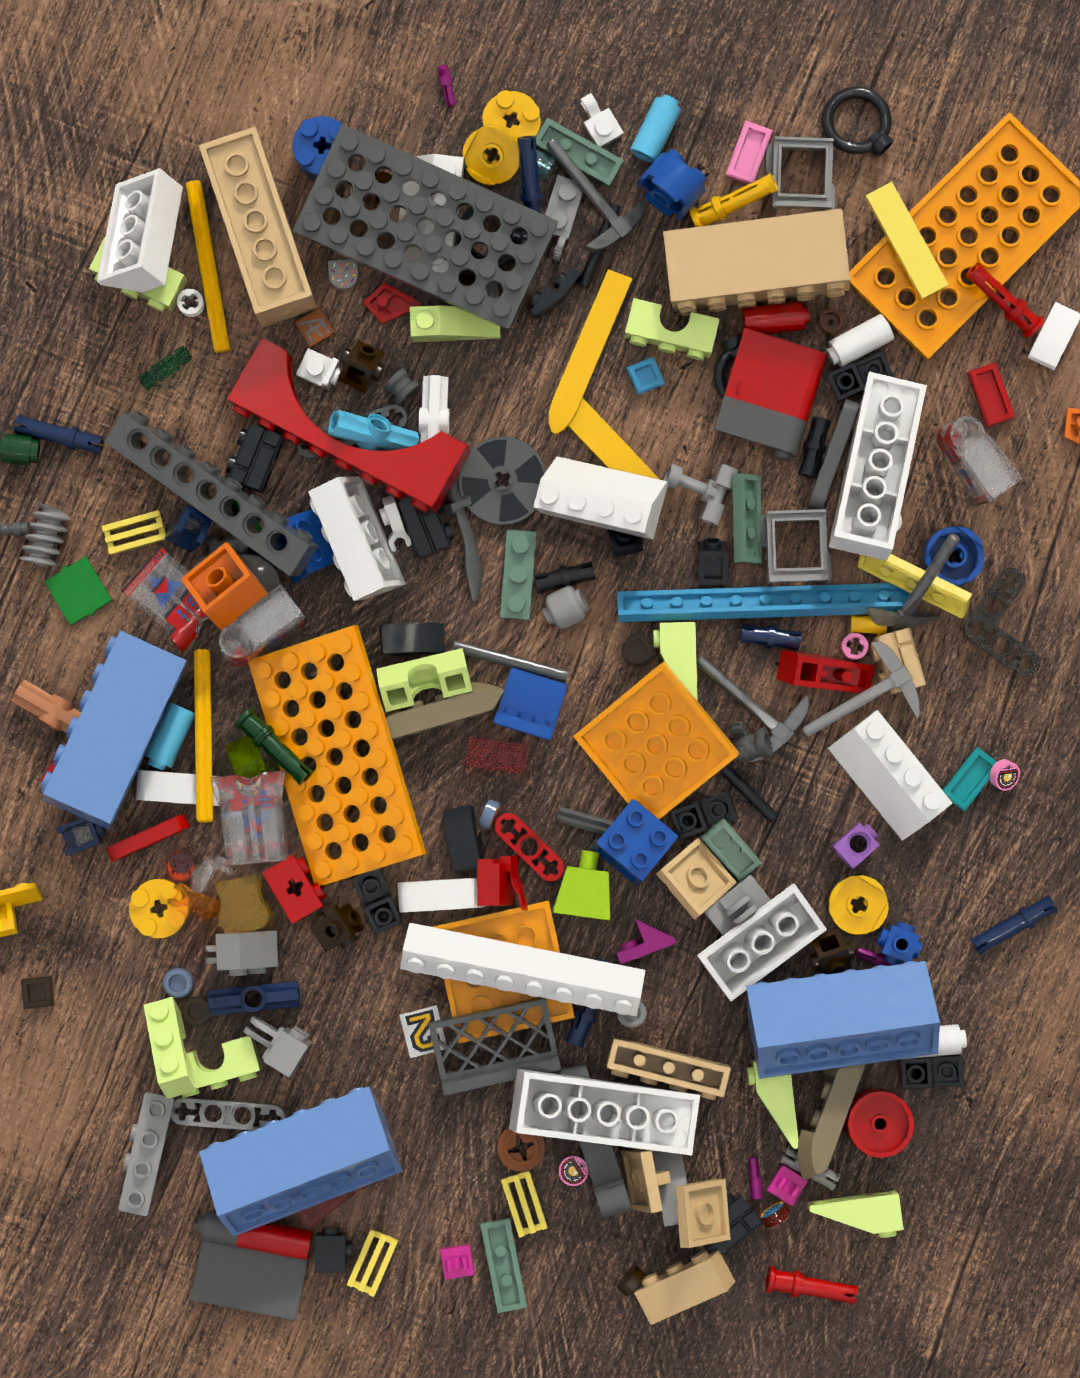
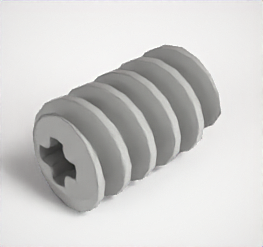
(45, 536)

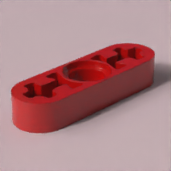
(148, 837)
(517, 848)

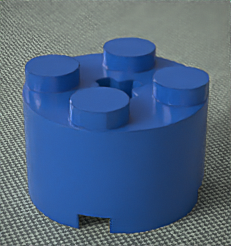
(309, 138)
(672, 184)
(969, 555)

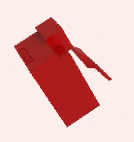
(496, 882)

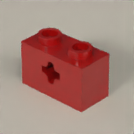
(279, 880)

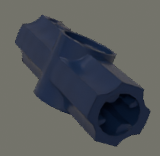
(234, 999)

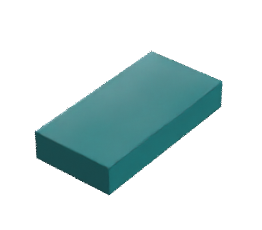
(969, 779)

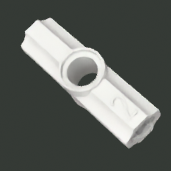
(434, 412)

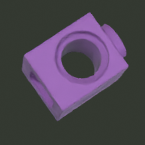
(843, 849)

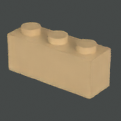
(684, 1286)

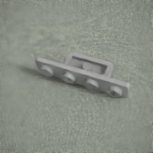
(146, 1153)

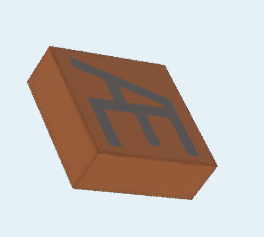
(315, 328)

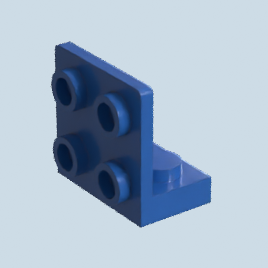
(323, 555)
(530, 704)
(635, 842)

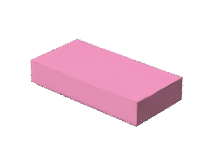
(748, 153)

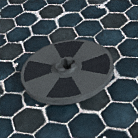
(502, 457)

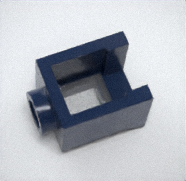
(189, 529)
(81, 836)

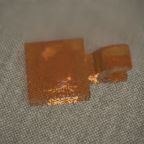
(202, 905)

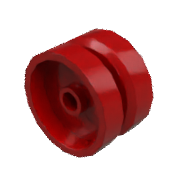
(891, 1136)

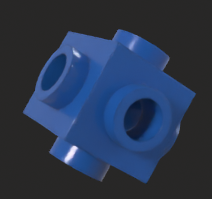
(887, 942)

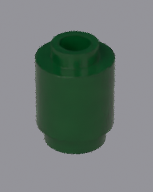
(19, 449)

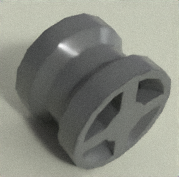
(401, 386)

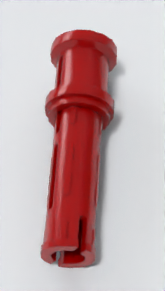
(1012, 312)
(797, 1284)

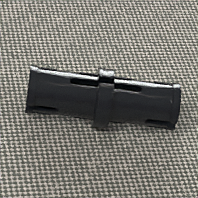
(814, 447)
(565, 577)

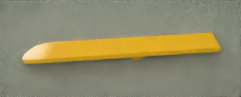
(588, 350)

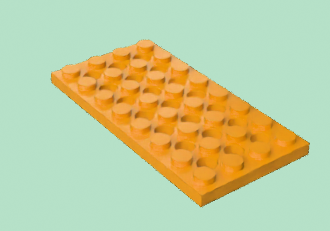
(1010, 257)
(381, 756)

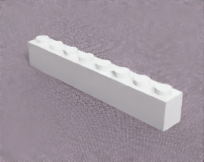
(522, 969)

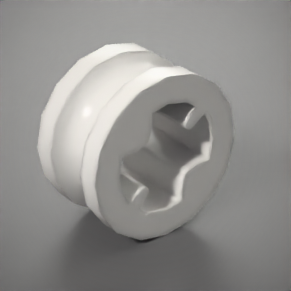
(190, 293)

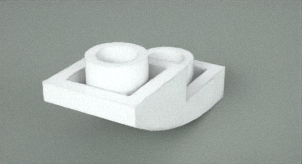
(1054, 336)

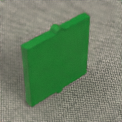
(78, 590)

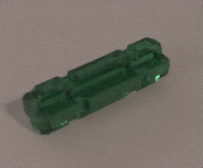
(165, 367)

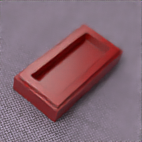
(990, 395)

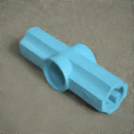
(371, 432)

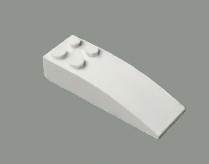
(877, 467)
(604, 1112)

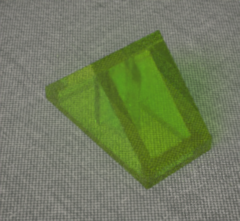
(246, 758)

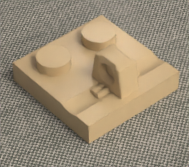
(696, 878)
(643, 1179)
(702, 1213)

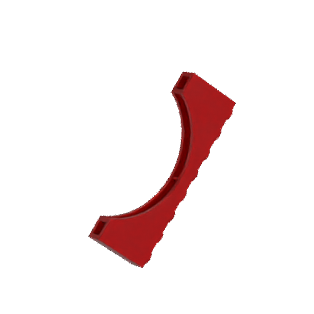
(416, 472)

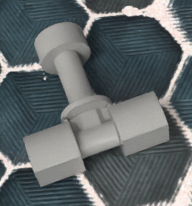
(711, 492)

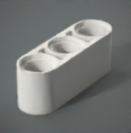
(167, 787)
(437, 895)

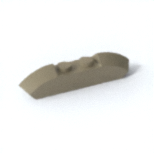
(443, 711)
(818, 1146)

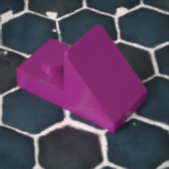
(652, 941)

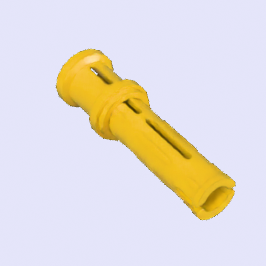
(721, 207)

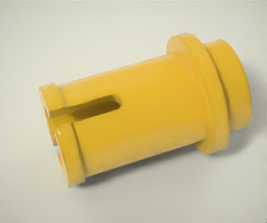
(864, 624)

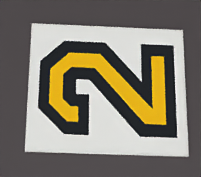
(417, 1030)

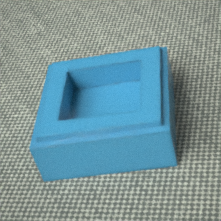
(645, 376)

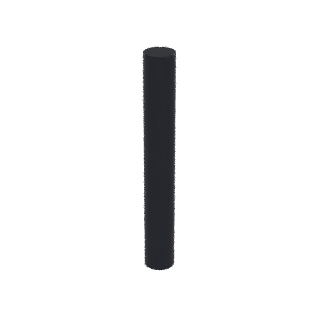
(594, 257)
(749, 793)

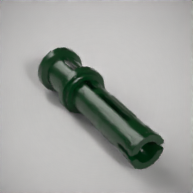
(265, 738)

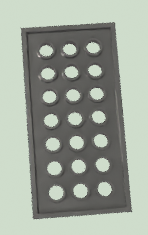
(431, 180)

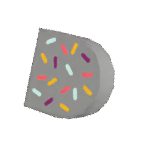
(343, 273)

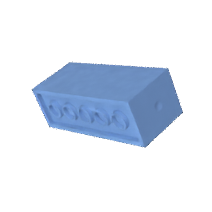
(112, 729)
(842, 1019)
(300, 1161)

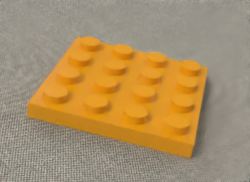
(656, 742)
(515, 926)

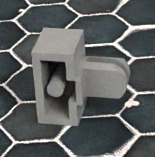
(736, 905)
(244, 951)
(286, 1047)

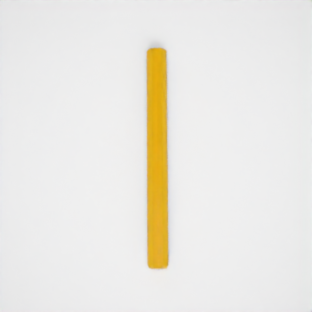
(207, 266)
(203, 735)

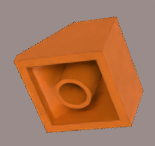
(224, 586)

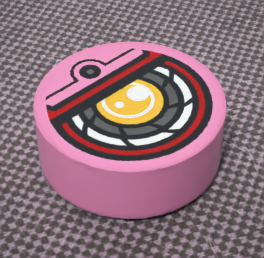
(1004, 774)
(573, 1170)

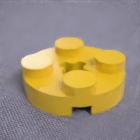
(514, 103)
(476, 159)
(144, 899)
(874, 900)

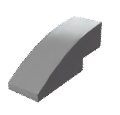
(674, 1164)

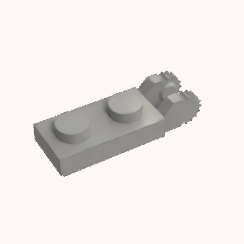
(563, 208)

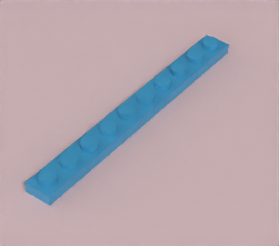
(758, 602)

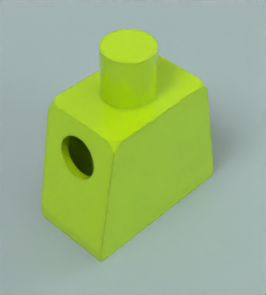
(585, 890)

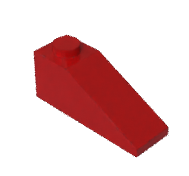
(824, 672)

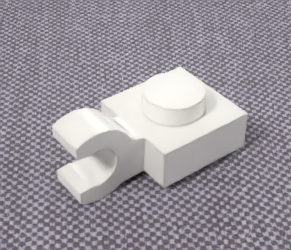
(602, 125)
(391, 516)

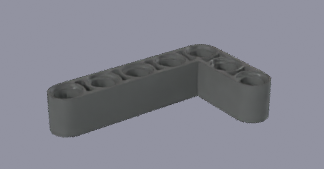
(602, 1166)

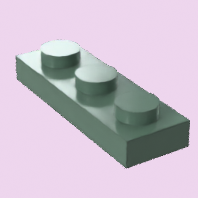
(589, 157)
(747, 518)
(518, 575)
(503, 1265)

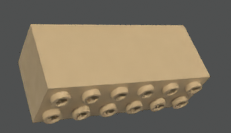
(258, 227)
(757, 261)

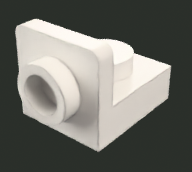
(319, 369)

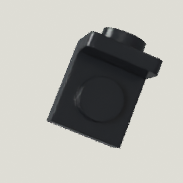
(712, 562)

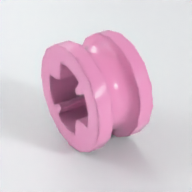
(846, 651)

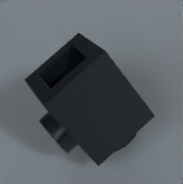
(332, 1250)

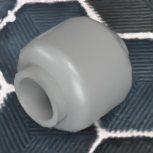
(565, 607)

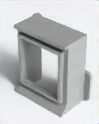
(800, 201)
(820, 573)

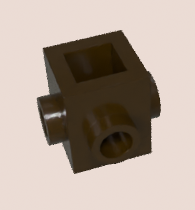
(361, 366)
(338, 927)
(831, 953)

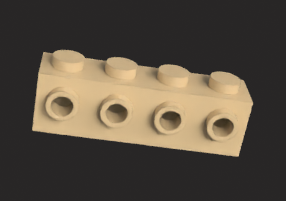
(668, 1067)

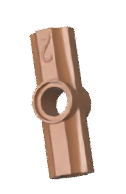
(49, 709)

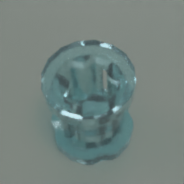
(545, 164)

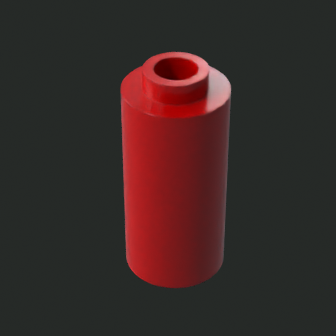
(776, 317)

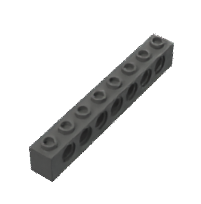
(126, 440)

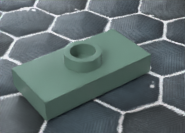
(731, 849)

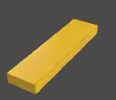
(606, 443)

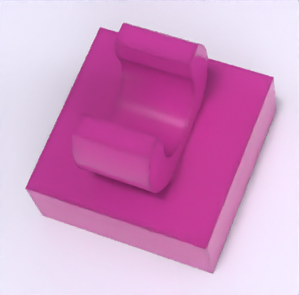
(787, 1185)
(457, 1261)

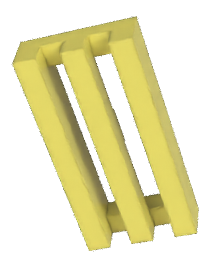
(110, 539)
(531, 1227)
(361, 1286)

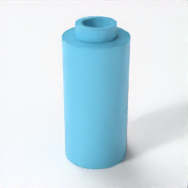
(656, 128)
(169, 736)

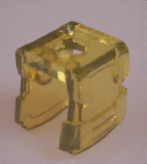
(242, 905)

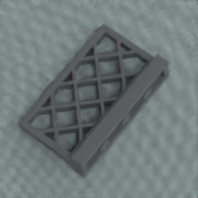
(498, 1071)

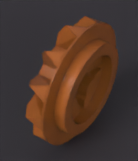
(515, 1160)

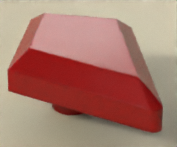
(389, 303)

